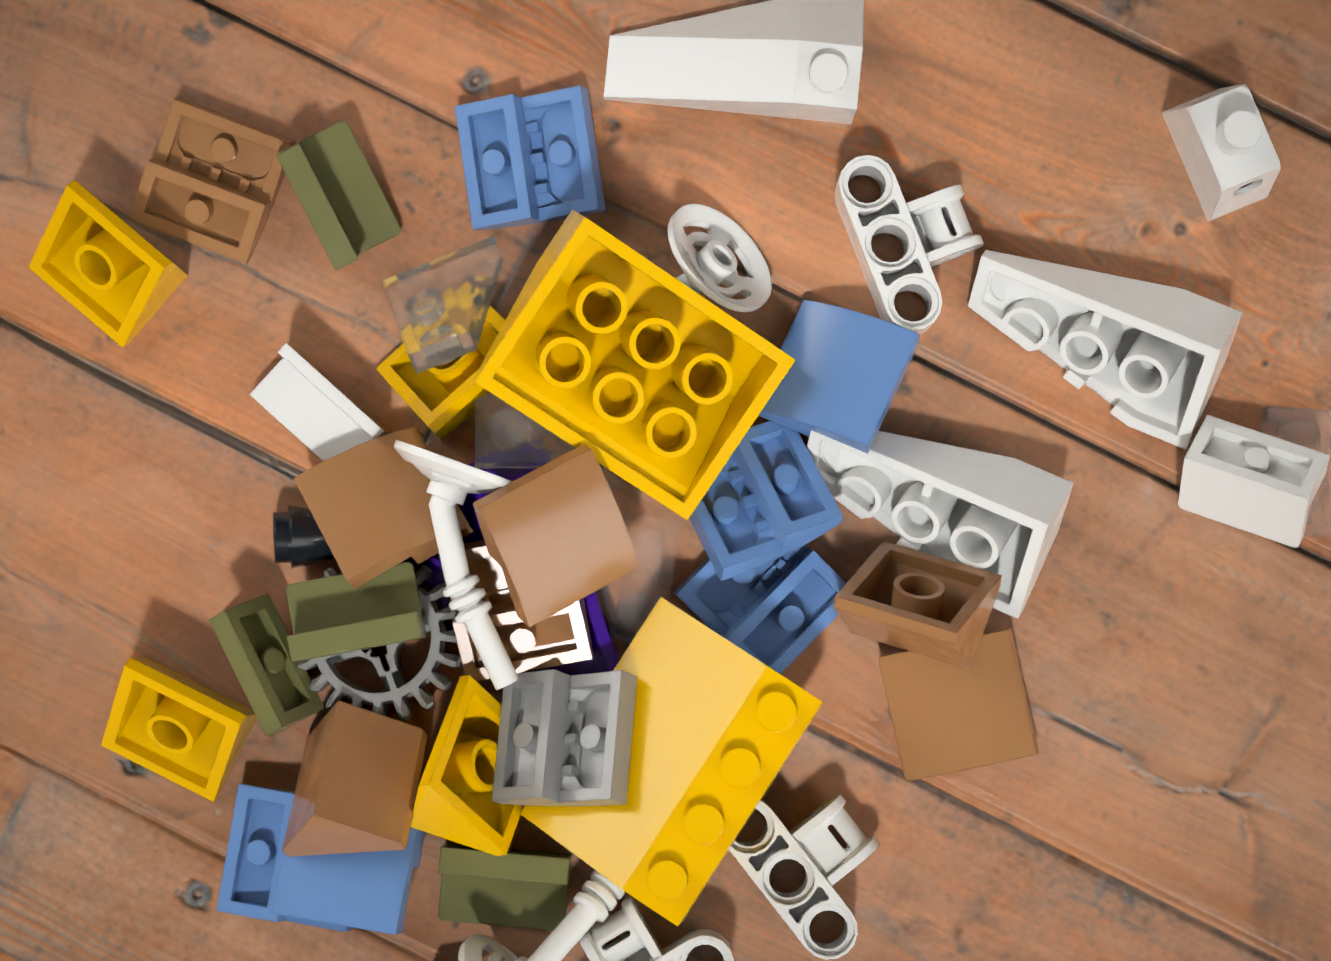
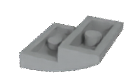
(565, 739)

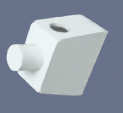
(1224, 149)

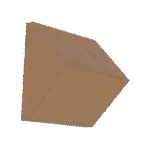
(919, 603)
(355, 784)

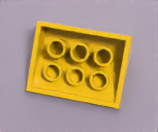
(631, 365)
(702, 756)

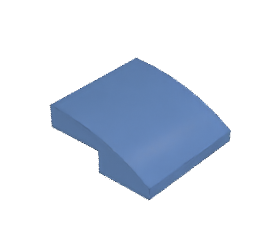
(530, 158)
(841, 374)
(763, 502)
(769, 609)
(256, 855)
(350, 888)

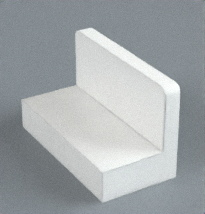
(313, 407)
(1251, 480)

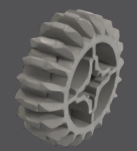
(397, 689)

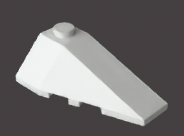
(748, 60)
(1127, 339)
(952, 504)

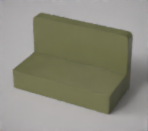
(339, 193)
(337, 619)
(262, 662)
(503, 890)

